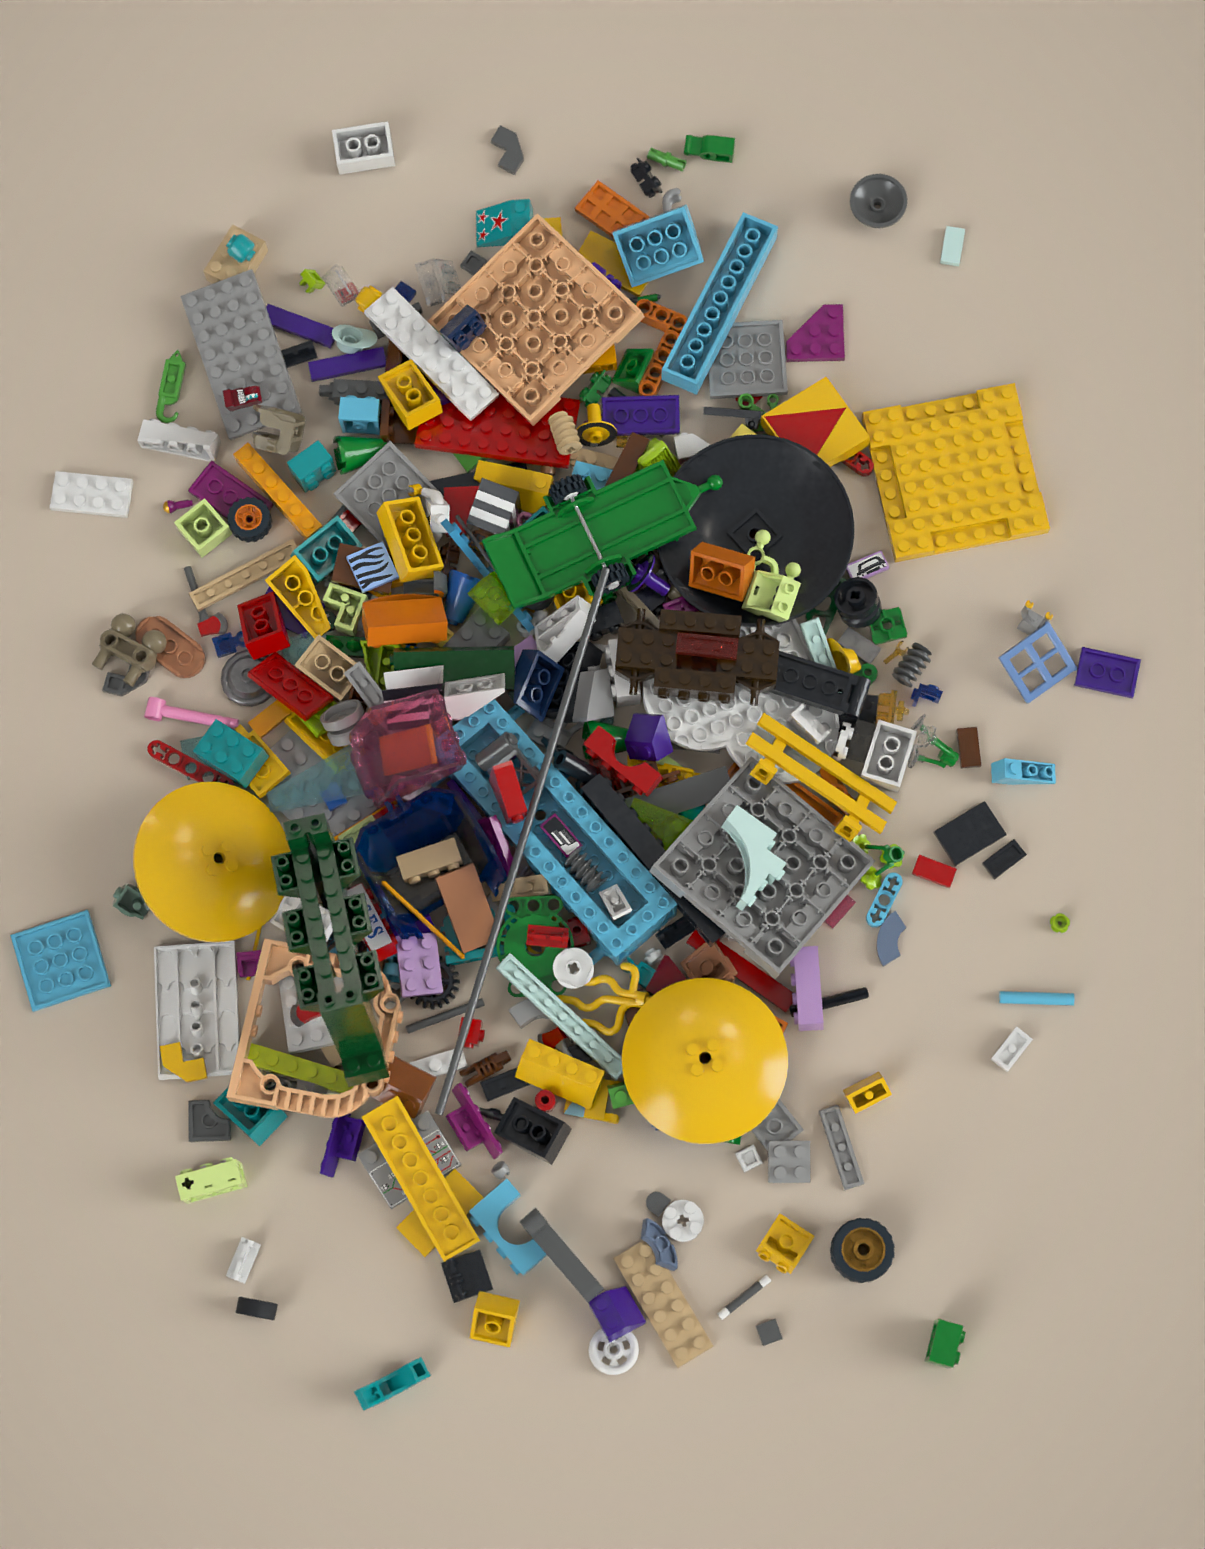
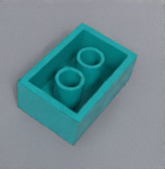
(321, 549)
(230, 753)

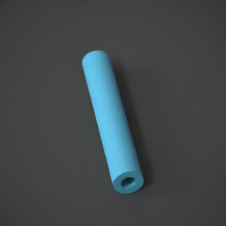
(1037, 998)

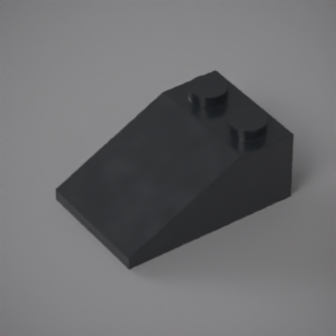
(533, 1130)

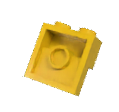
(784, 1244)

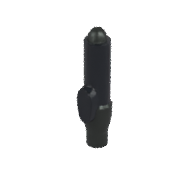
(491, 1113)

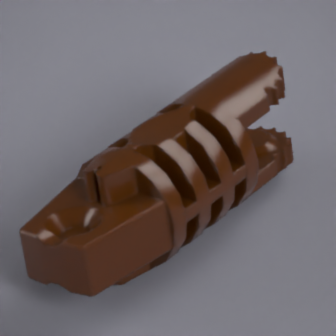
(485, 1067)

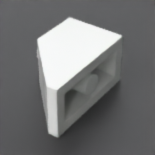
(687, 445)

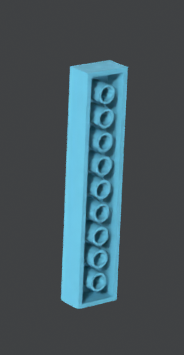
(719, 303)

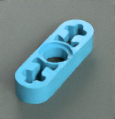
(895, 889)

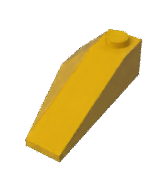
(297, 592)

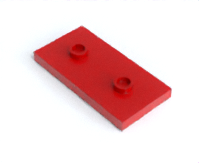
(290, 686)

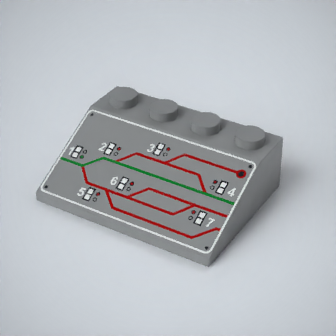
(384, 1177)

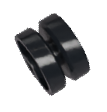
(857, 602)

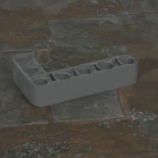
(561, 1255)

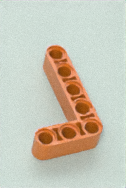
(663, 349)

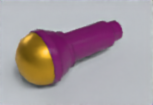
(170, 506)

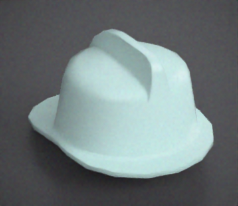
(353, 339)

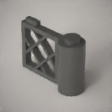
(503, 750)

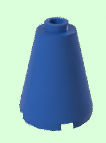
(458, 602)

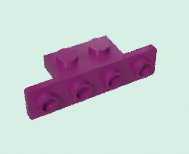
(470, 1125)

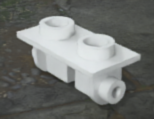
(243, 1260)

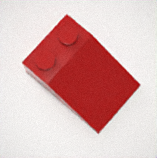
(263, 626)

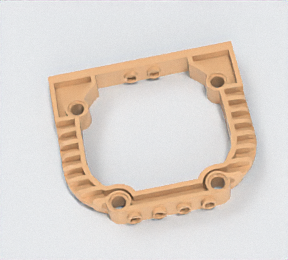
(249, 1084)

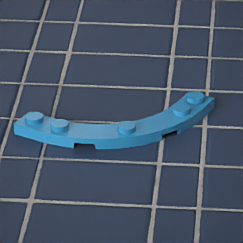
(462, 541)

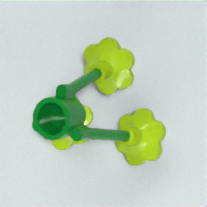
(891, 856)

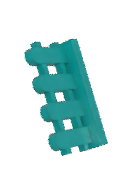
(473, 955)

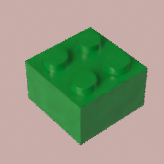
(945, 1343)

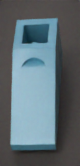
(1022, 772)

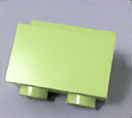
(762, 599)

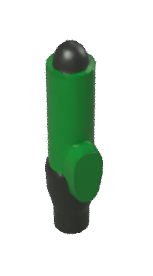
(653, 297)

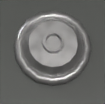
(236, 683)

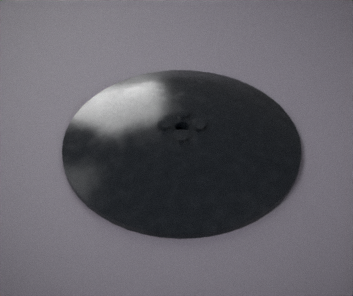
(774, 489)

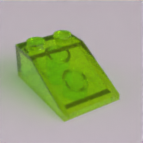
(492, 598)

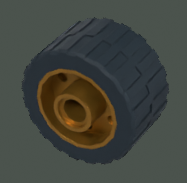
(876, 1241)

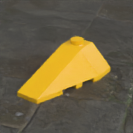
(530, 484)

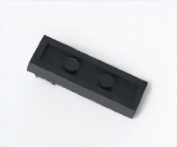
(752, 417)

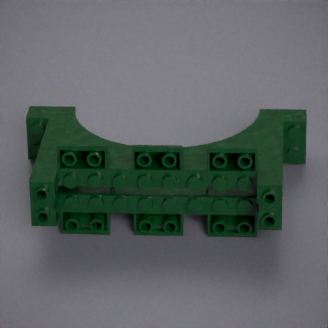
(349, 1012)

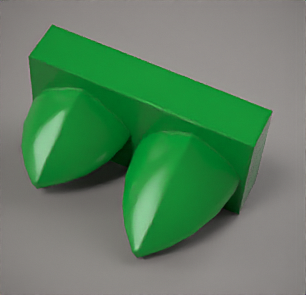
(347, 644)

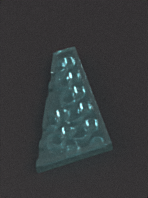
(324, 782)

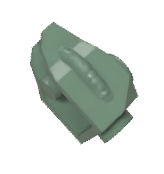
(130, 901)

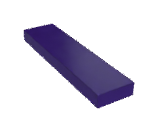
(300, 326)
(347, 364)

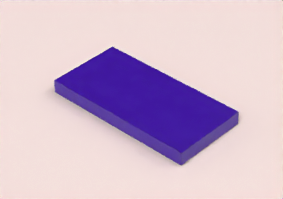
(643, 414)

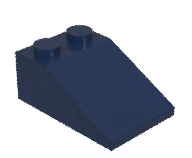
(536, 682)

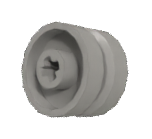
(341, 720)

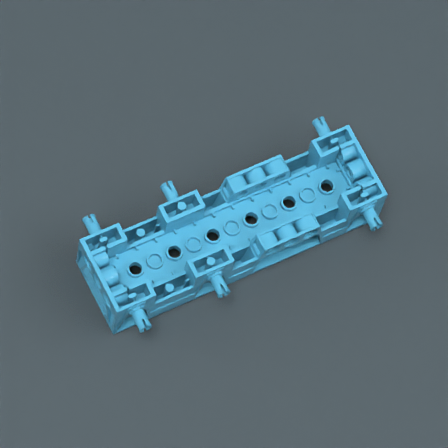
(647, 898)

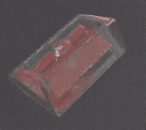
(341, 285)

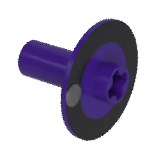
(645, 576)

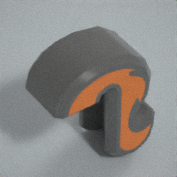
(430, 586)

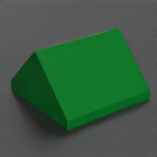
(632, 368)

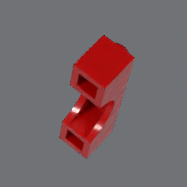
(642, 777)

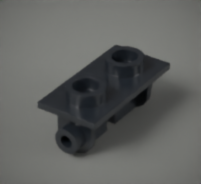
(651, 183)
(299, 354)
(674, 932)

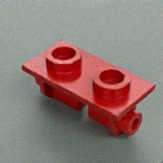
(547, 936)

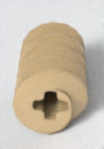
(564, 433)

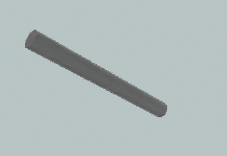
(441, 1017)

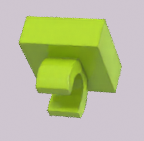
(312, 279)

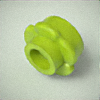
(1063, 919)

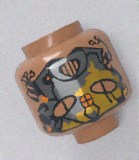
(479, 535)

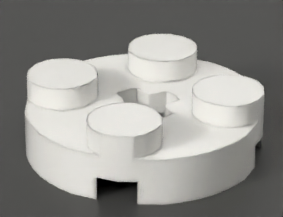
(843, 737)
(578, 978)
(693, 1226)

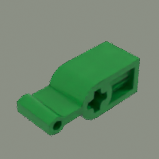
(710, 147)

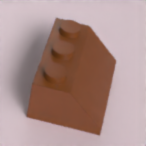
(409, 1084)

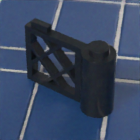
(570, 764)

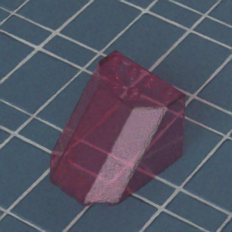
(404, 746)

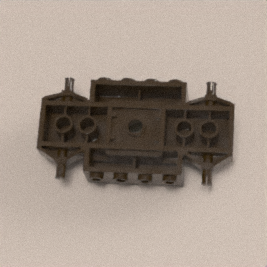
(651, 654)

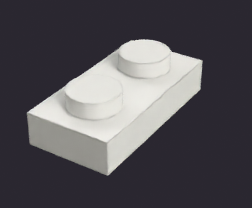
(1011, 1049)

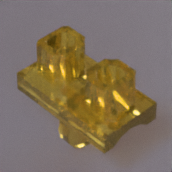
(889, 700)

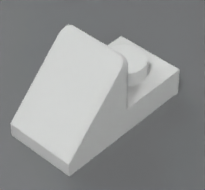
(615, 902)

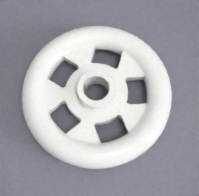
(614, 1367)

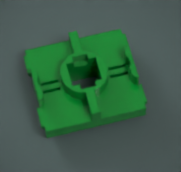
(897, 628)

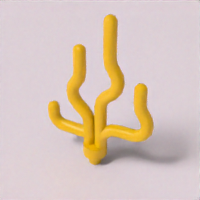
(629, 999)

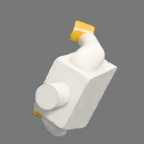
(434, 507)

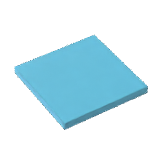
(60, 960)

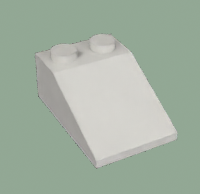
(471, 694)

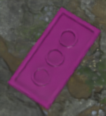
(222, 489)

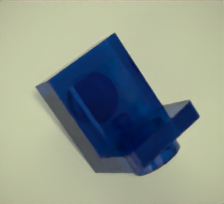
(928, 692)

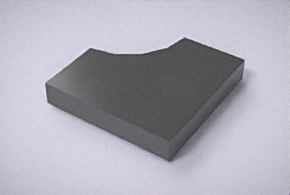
(205, 1124)

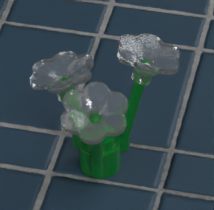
(926, 737)

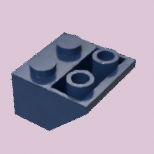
(463, 328)

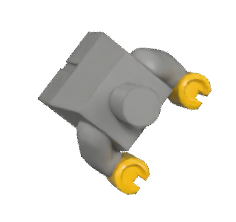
(1031, 620)

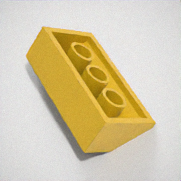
(560, 1074)

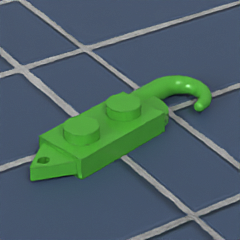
(170, 386)

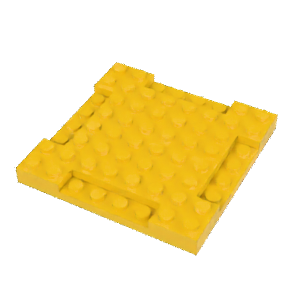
(955, 473)

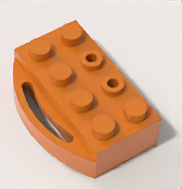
(404, 619)

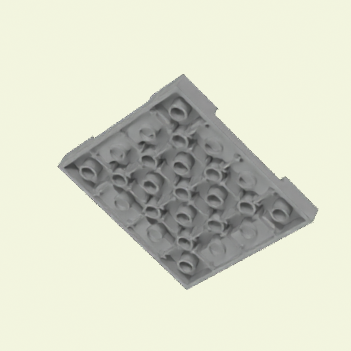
(711, 871)

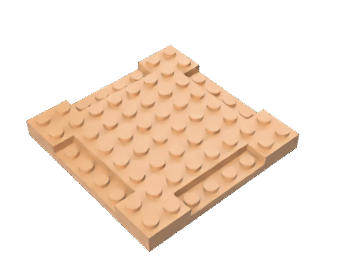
(543, 316)

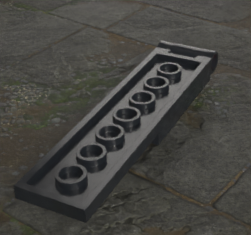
(818, 685)

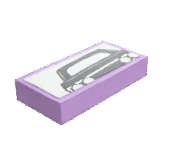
(868, 566)

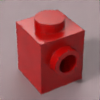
(579, 933)
(475, 1033)

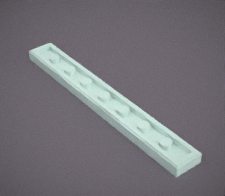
(561, 1015)

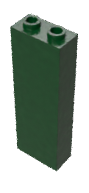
(459, 662)

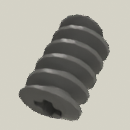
(911, 664)
(584, 870)

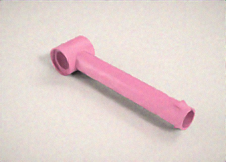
(157, 708)

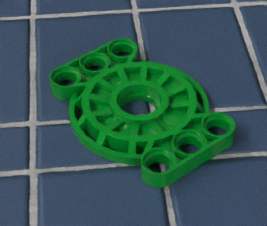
(516, 938)

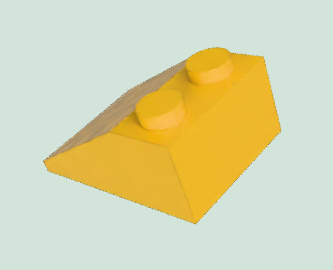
(410, 394)

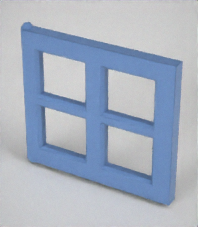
(1037, 663)

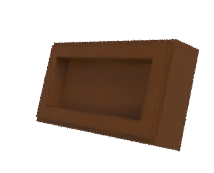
(968, 747)

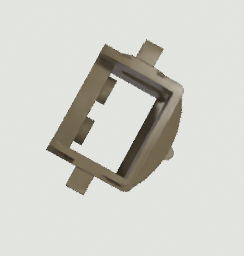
(289, 424)

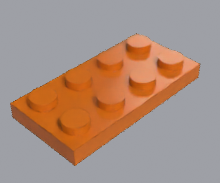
(608, 209)

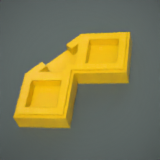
(189, 1070)

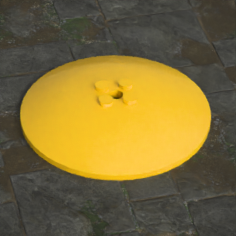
(178, 865)
(699, 1099)

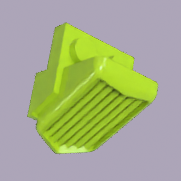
(656, 452)

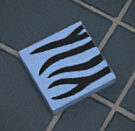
(372, 567)

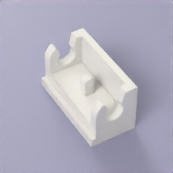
(808, 725)

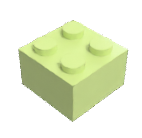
(203, 528)

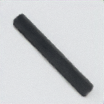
(839, 999)

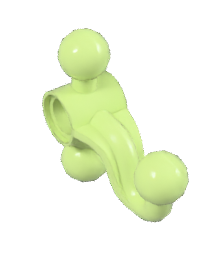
(762, 538)

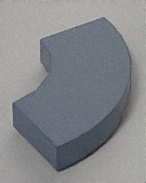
(888, 938)
(663, 1250)

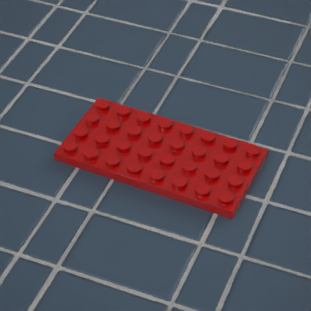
(496, 433)

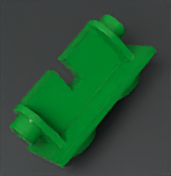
(598, 382)

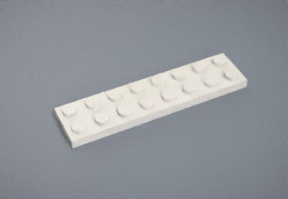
(431, 353)

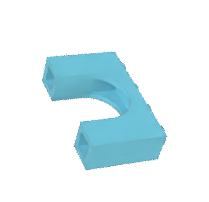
(487, 1214)

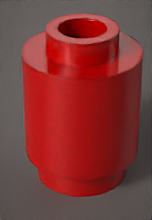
(545, 1107)

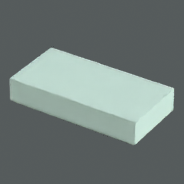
(952, 246)

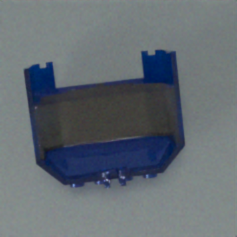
(412, 826)

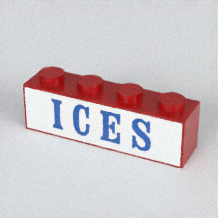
(380, 938)

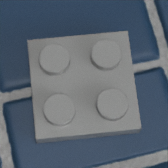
(789, 1161)

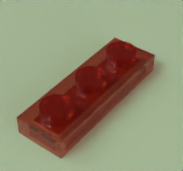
(706, 646)

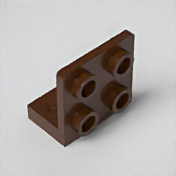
(392, 426)

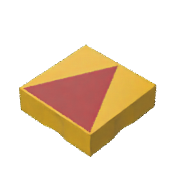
(818, 422)

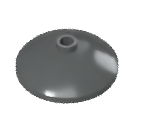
(881, 191)

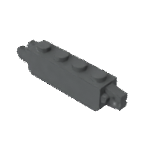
(357, 388)

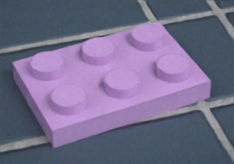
(419, 966)

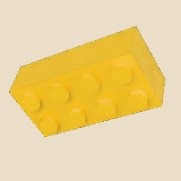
(409, 539)

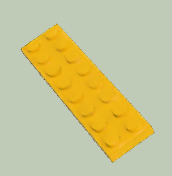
(420, 1178)

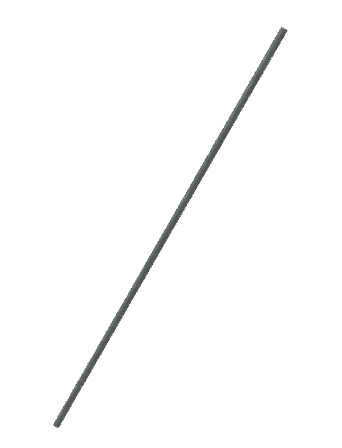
(522, 843)

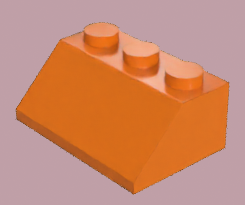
(721, 571)

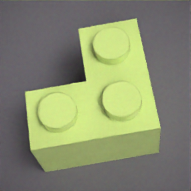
(349, 606)

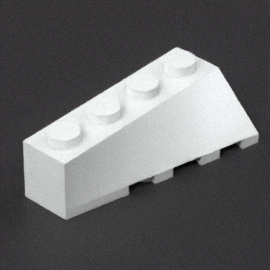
(179, 440)

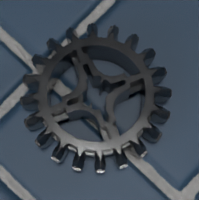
(432, 999)

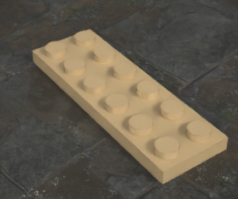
(663, 1304)

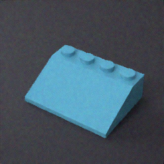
(658, 245)

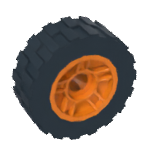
(255, 510)

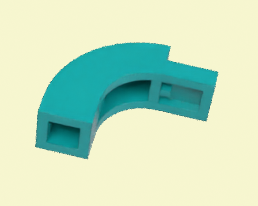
(392, 1384)

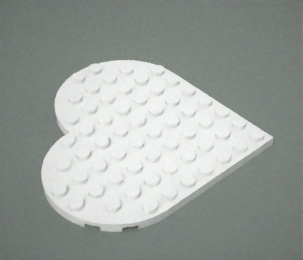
(717, 725)

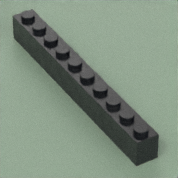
(643, 845)

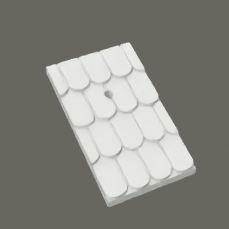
(198, 1004)

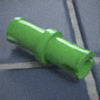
(666, 159)

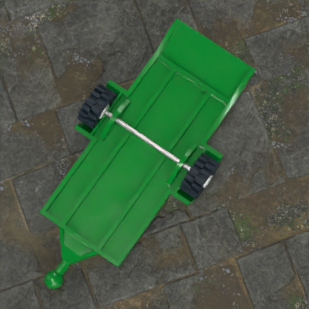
(592, 532)

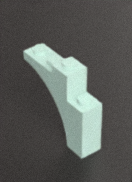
(754, 844)

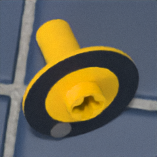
(595, 431)

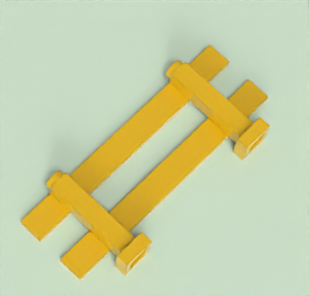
(856, 809)

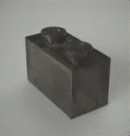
(861, 740)

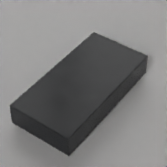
(1004, 859)

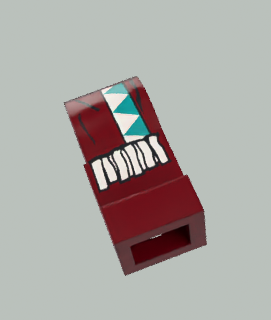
(242, 397)

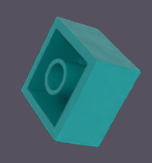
(312, 466)

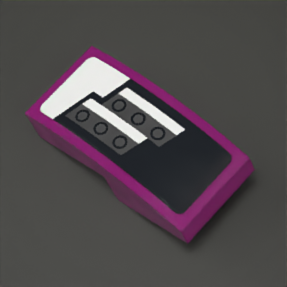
(560, 835)

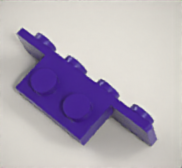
(342, 1143)

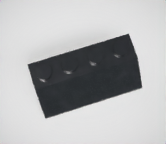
(591, 658)

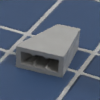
(593, 695)

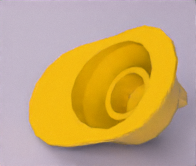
(844, 658)

